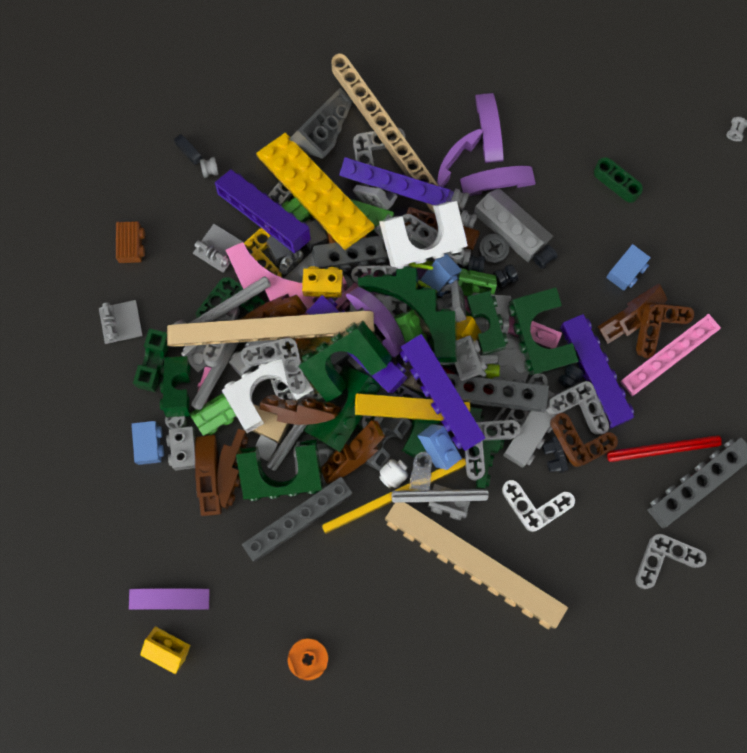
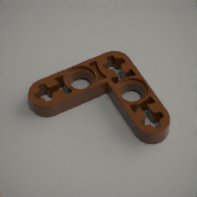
(659, 317)
(582, 449)

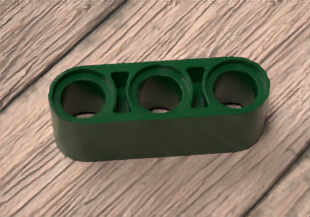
(620, 188)

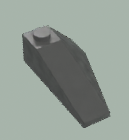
(321, 130)

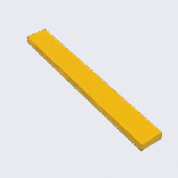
(384, 500)

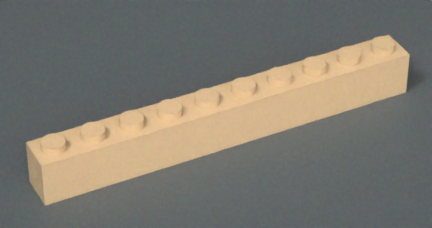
(477, 564)

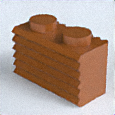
(129, 242)

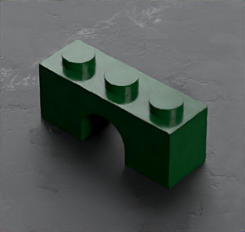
(484, 306)
(149, 373)
(175, 401)

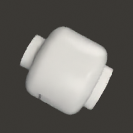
(393, 473)

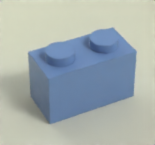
(628, 267)
(443, 273)
(147, 442)
(439, 446)

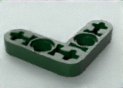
(219, 291)

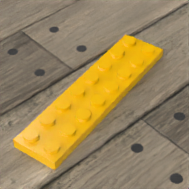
(315, 191)

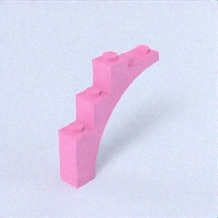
(250, 271)

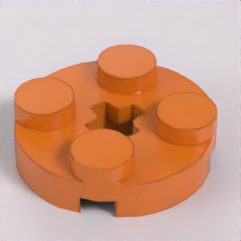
(303, 670)

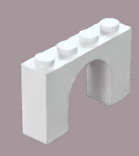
(449, 237)
(240, 392)

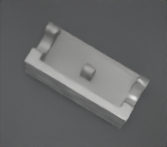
(454, 300)

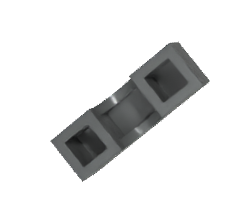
(279, 251)
(391, 428)

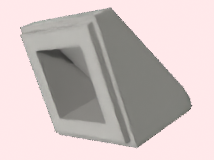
(266, 447)

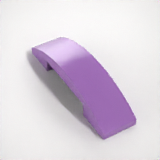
(491, 128)
(467, 142)
(497, 178)
(382, 318)
(169, 598)

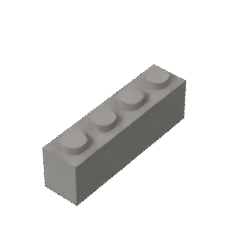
(530, 437)

